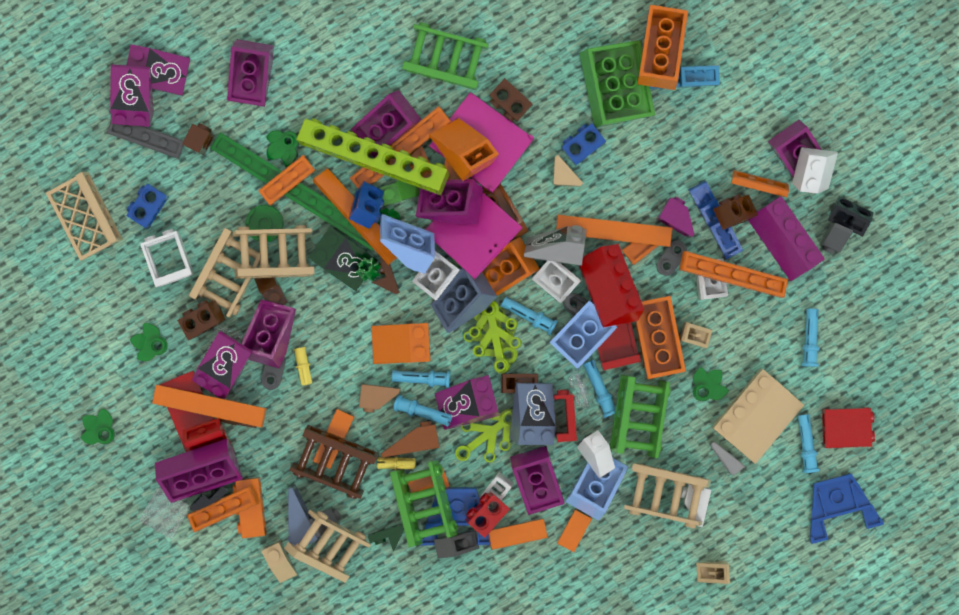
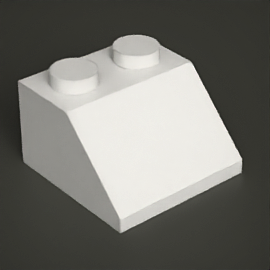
(814, 170)
(436, 277)

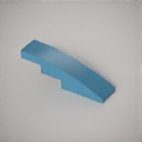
(697, 76)

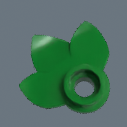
(280, 148)
(146, 343)
(711, 383)
(95, 427)

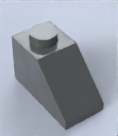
(835, 238)
(332, 514)
(456, 545)

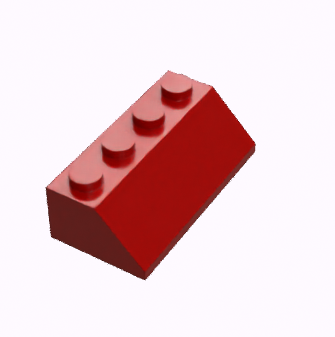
(611, 286)

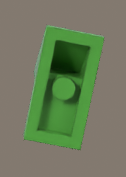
(398, 192)

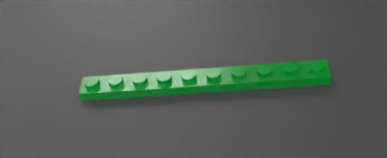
(300, 194)

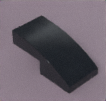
(202, 501)

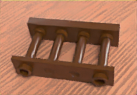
(348, 450)

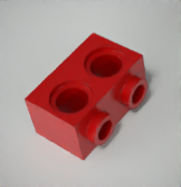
(491, 517)

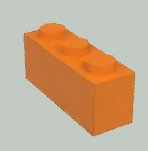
(252, 519)

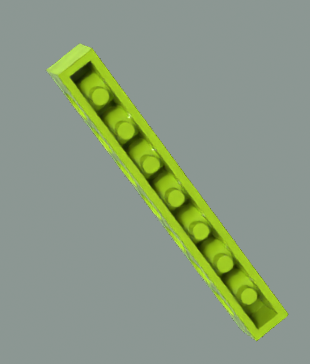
(313, 127)

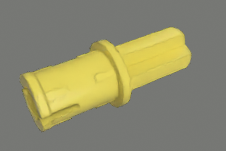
(303, 366)
(396, 463)

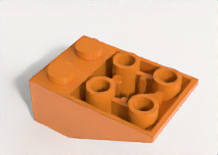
(464, 148)

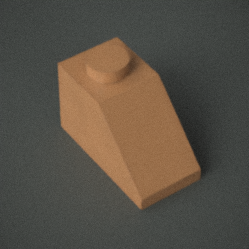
(375, 396)

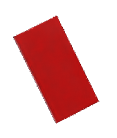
(184, 419)

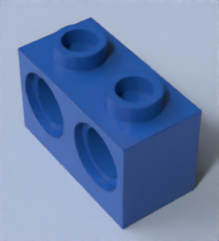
(585, 147)
(367, 205)
(151, 209)

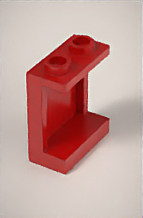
(619, 348)
(848, 427)
(204, 434)
(570, 434)

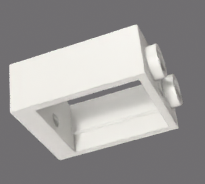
(151, 241)

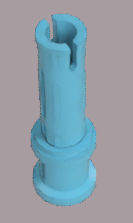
(537, 319)
(810, 347)
(431, 378)
(604, 398)
(414, 408)
(808, 452)

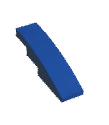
(706, 203)

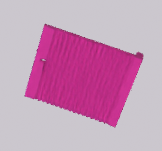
(503, 135)
(472, 243)

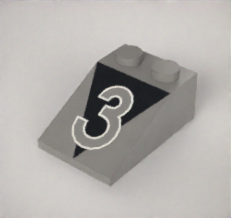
(558, 245)

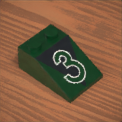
(339, 257)

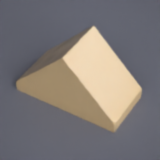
(564, 175)
(695, 335)
(713, 572)

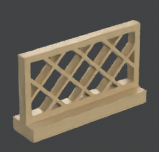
(99, 211)

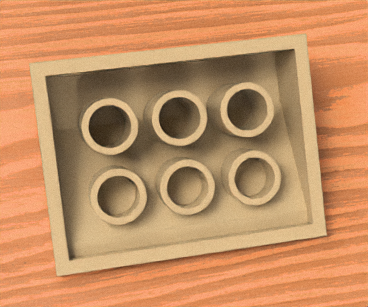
(757, 415)

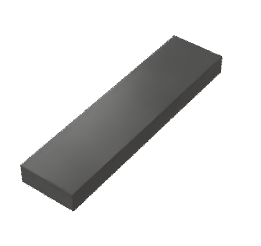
(148, 138)

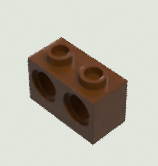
(514, 97)
(198, 138)
(735, 211)
(202, 321)

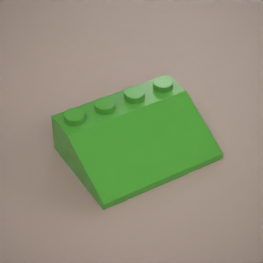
(612, 84)

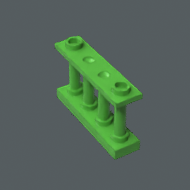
(450, 75)
(622, 413)
(405, 503)

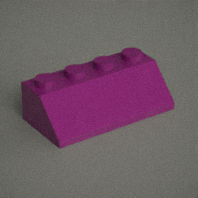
(786, 239)
(198, 471)

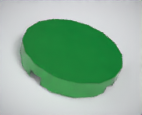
(263, 218)

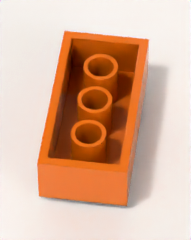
(662, 47)
(659, 339)

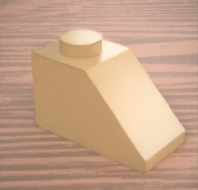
(279, 561)

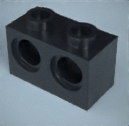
(851, 216)

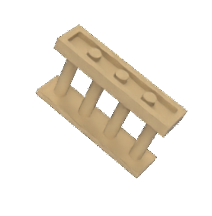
(264, 269)
(209, 273)
(661, 476)
(325, 563)

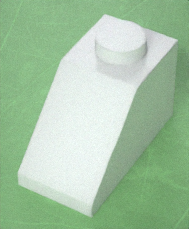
(597, 453)
(687, 493)

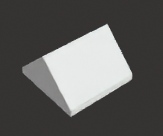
(556, 280)
(710, 288)

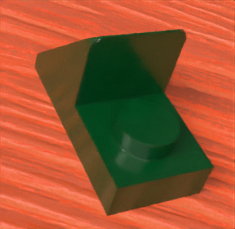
(393, 533)

